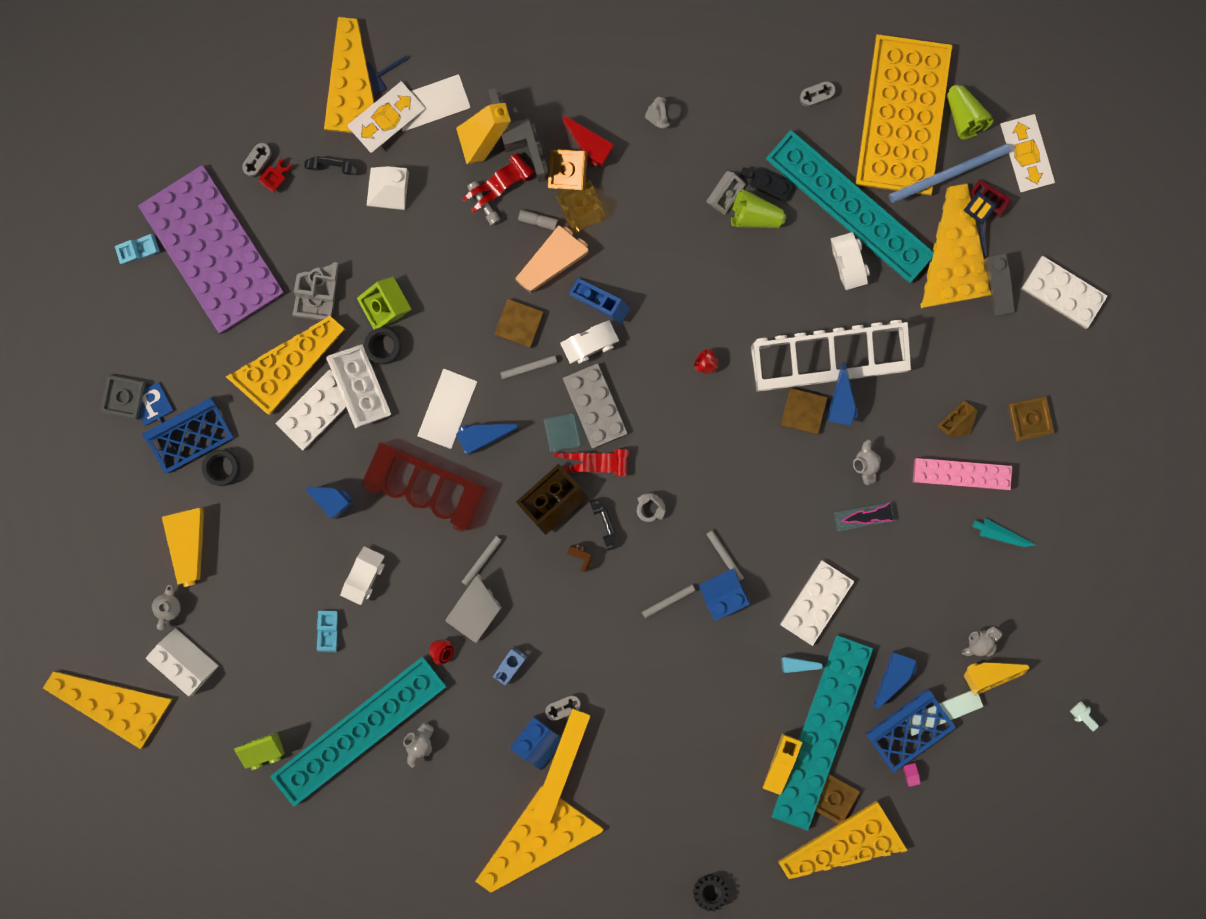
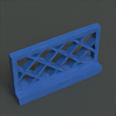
(178, 421)
(901, 715)

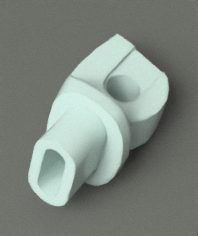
(1081, 713)

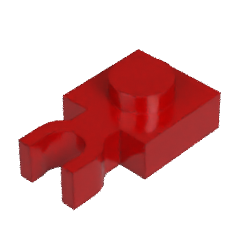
(272, 177)

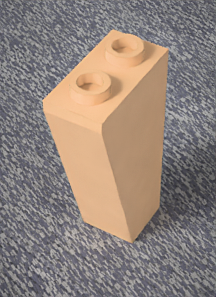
(552, 258)

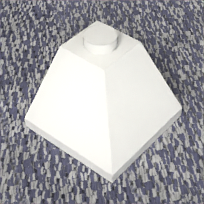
(388, 187)

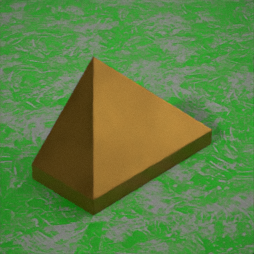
(959, 421)

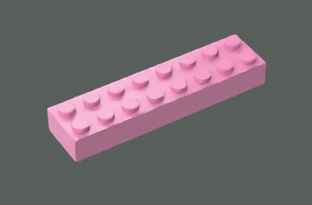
(962, 474)

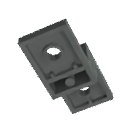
(520, 135)

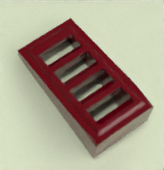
(1000, 196)

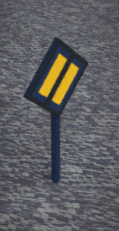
(980, 209)

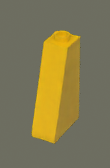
(482, 132)
(184, 540)

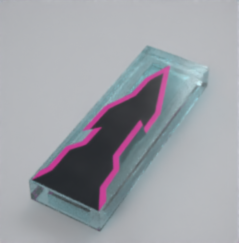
(863, 516)

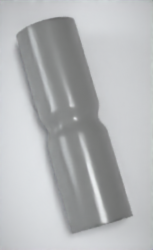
(535, 219)

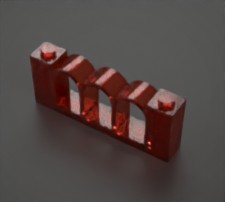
(382, 464)

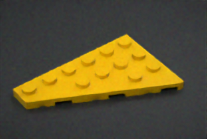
(957, 260)
(536, 843)

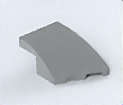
(315, 293)
(474, 610)

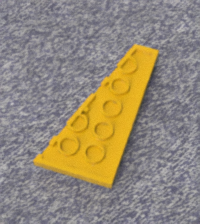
(349, 81)
(280, 369)
(117, 708)
(852, 841)

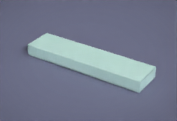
(952, 707)

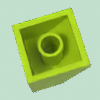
(384, 303)
(260, 750)

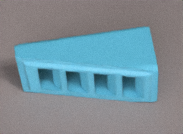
(796, 665)

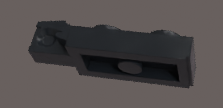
(767, 183)

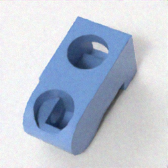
(509, 666)

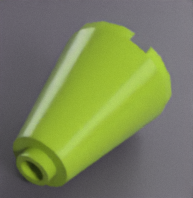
(967, 113)
(756, 212)

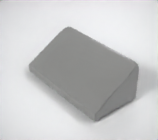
(726, 192)

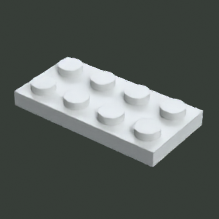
(1064, 292)
(358, 386)
(313, 412)
(816, 603)

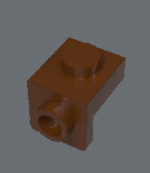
(578, 551)

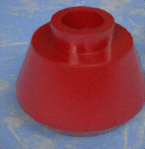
(706, 362)
(441, 651)

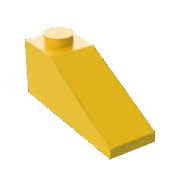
(990, 675)

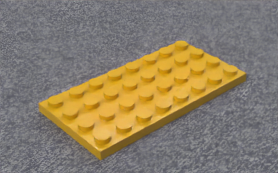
(903, 113)

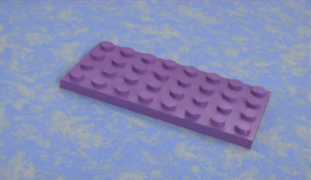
(211, 249)

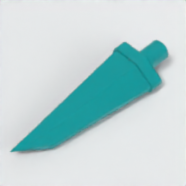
(996, 532)

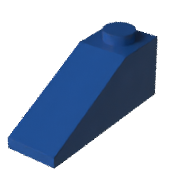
(600, 300)
(843, 402)
(478, 436)
(895, 676)

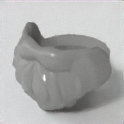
(657, 113)
(660, 512)

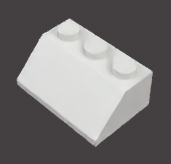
(182, 662)

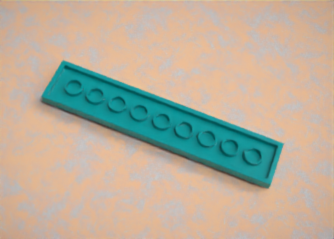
(850, 206)
(358, 731)
(822, 732)

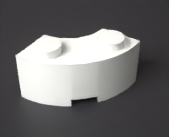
(849, 261)
(589, 342)
(364, 571)

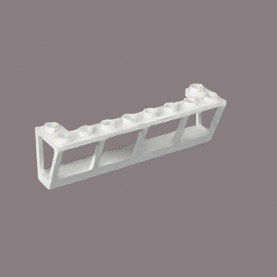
(832, 375)

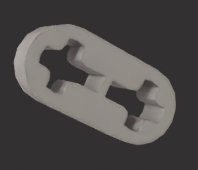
(815, 90)
(261, 162)
(560, 703)

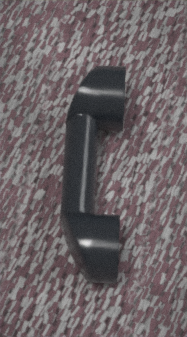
(314, 162)
(598, 508)

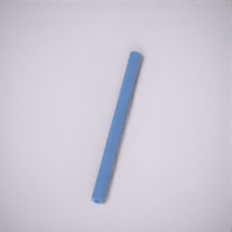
(949, 173)

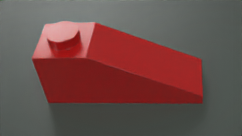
(596, 146)

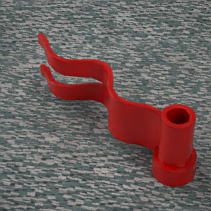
(501, 180)
(598, 462)

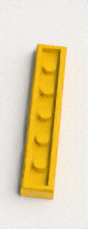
(560, 766)

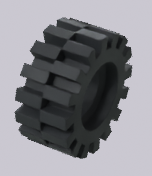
(710, 905)

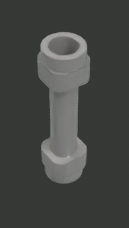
(492, 217)

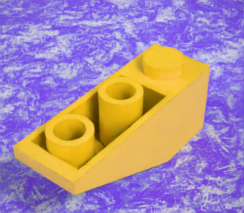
(782, 763)

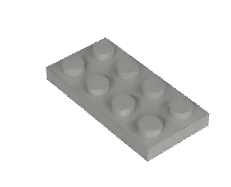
(595, 406)

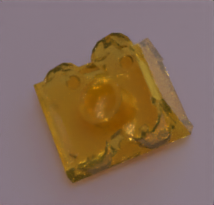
(581, 207)

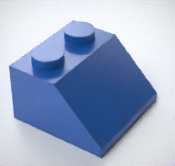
(331, 500)
(724, 594)
(536, 743)

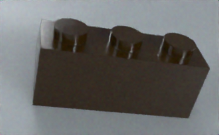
(552, 499)

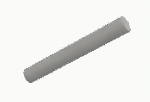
(528, 367)
(723, 553)
(481, 561)
(668, 601)

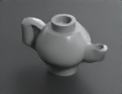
(867, 463)
(166, 607)
(983, 642)
(418, 743)

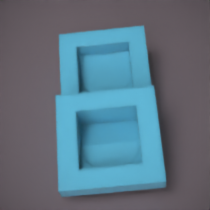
(137, 249)
(327, 631)

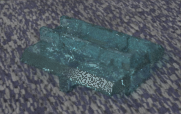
(562, 432)

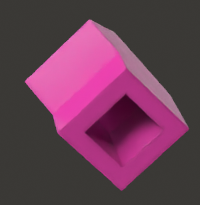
(911, 774)

